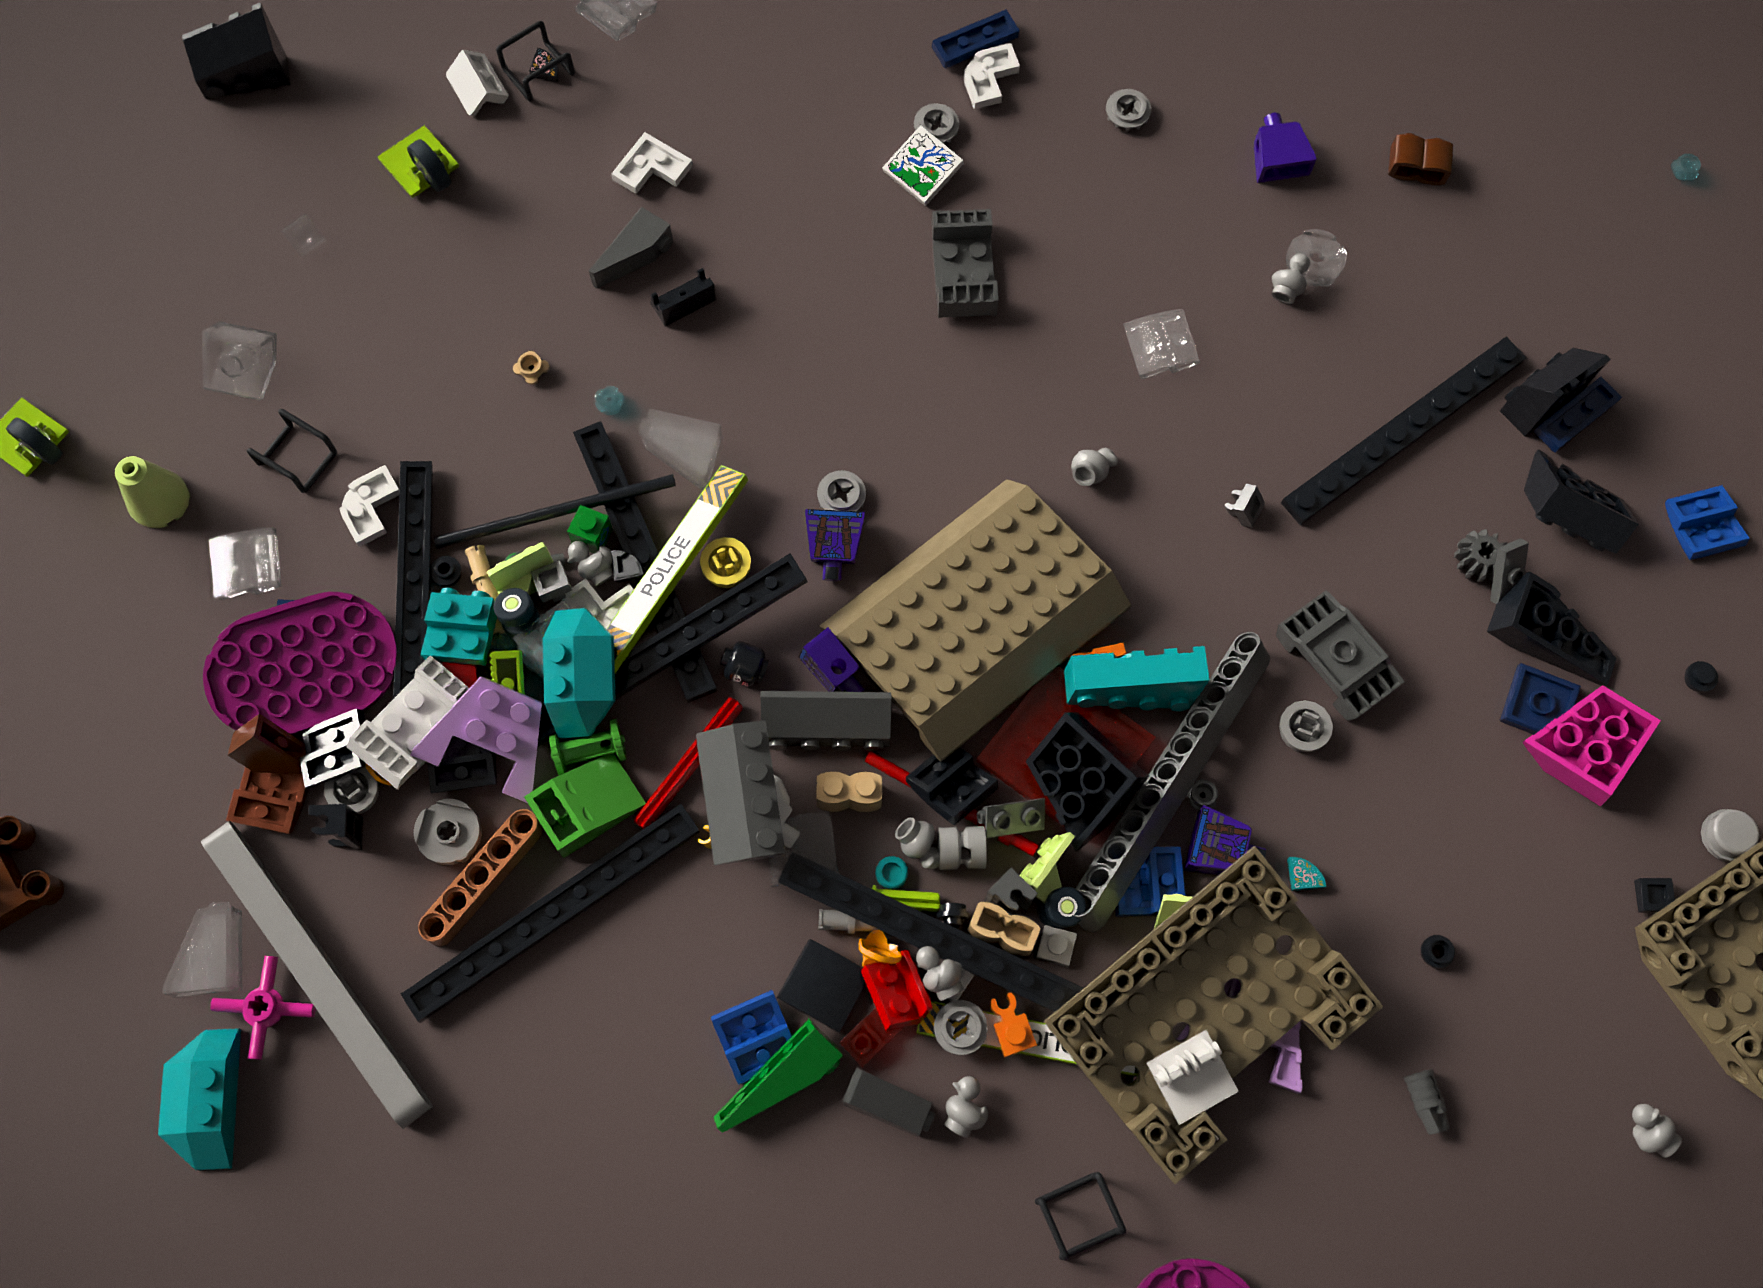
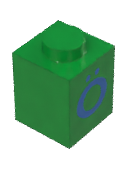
(590, 527)

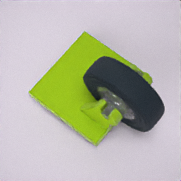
(419, 162)
(29, 437)

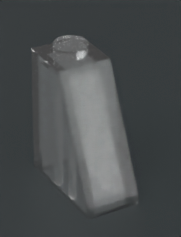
(683, 444)
(209, 954)

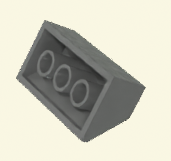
(827, 719)
(740, 793)

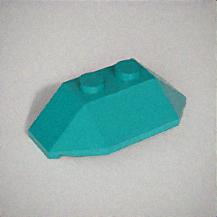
(577, 672)
(202, 1099)

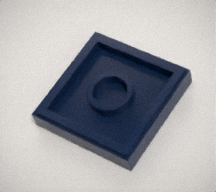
(1537, 699)

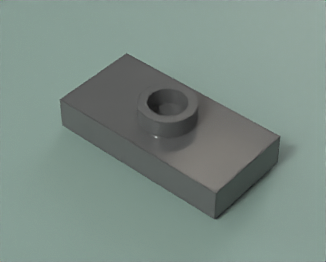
(1508, 568)

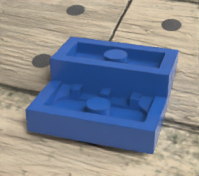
(1706, 522)
(1157, 877)
(751, 1034)

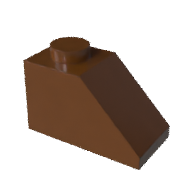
(266, 747)

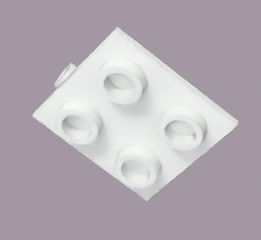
(1192, 1077)

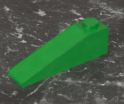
(791, 1069)

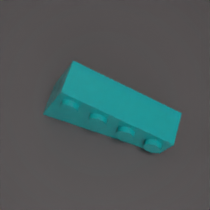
(1137, 680)

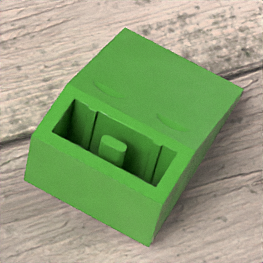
(584, 803)

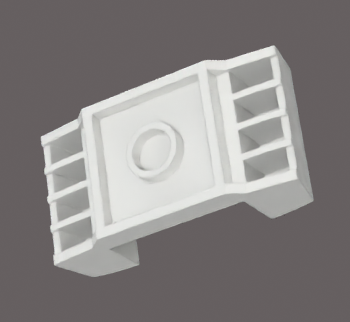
(405, 721)

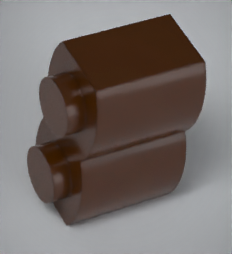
(1420, 159)

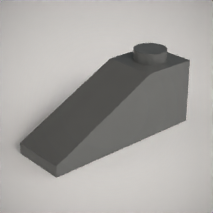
(634, 247)

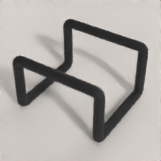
(526, 92)
(288, 418)
(1065, 1254)

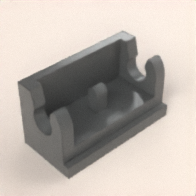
(1012, 892)

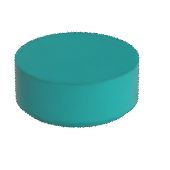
(891, 873)

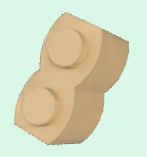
(839, 791)
(1012, 932)

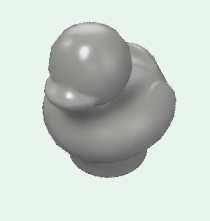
(1291, 282)
(1092, 466)
(595, 567)
(916, 842)
(941, 978)
(962, 1113)
(1654, 1131)

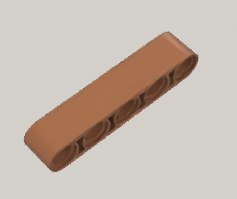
(478, 894)

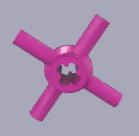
(263, 1019)

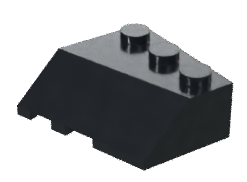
(237, 55)
(1551, 387)
(1578, 506)
(1084, 776)

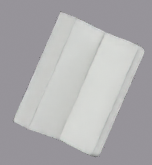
(475, 81)

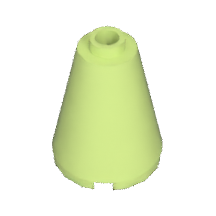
(151, 492)

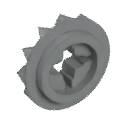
(1123, 100)
(931, 114)
(846, 482)
(976, 1024)

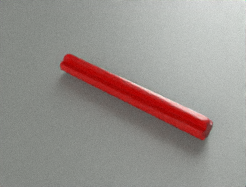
(684, 768)

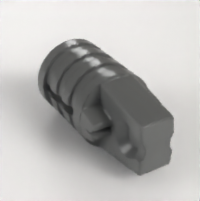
(1428, 1100)

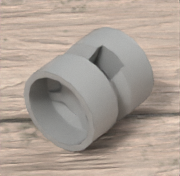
(950, 843)

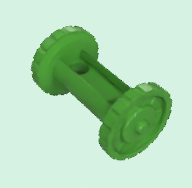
(587, 747)

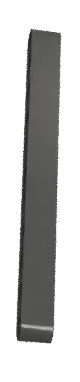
(1171, 779)

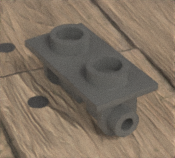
(1013, 817)

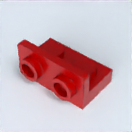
(897, 992)

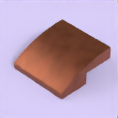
(268, 800)

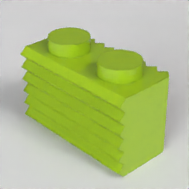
(508, 669)

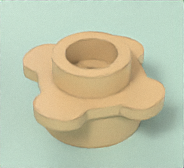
(530, 359)

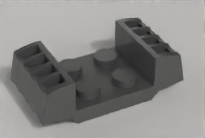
(964, 263)
(1340, 654)

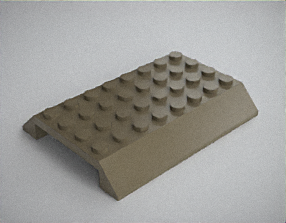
(979, 615)

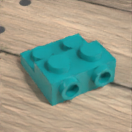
(459, 627)

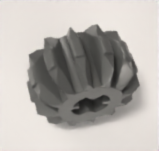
(1469, 554)

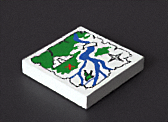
(923, 165)

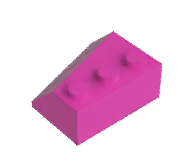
(1593, 743)

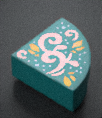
(1304, 875)

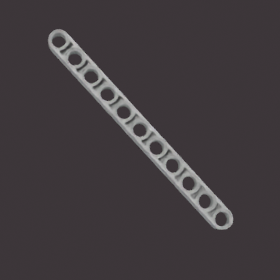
(317, 975)

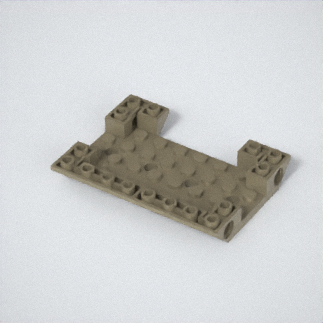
(1713, 943)
(1181, 977)

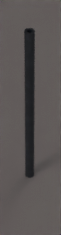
(554, 511)

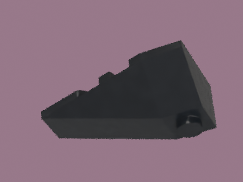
(1543, 626)

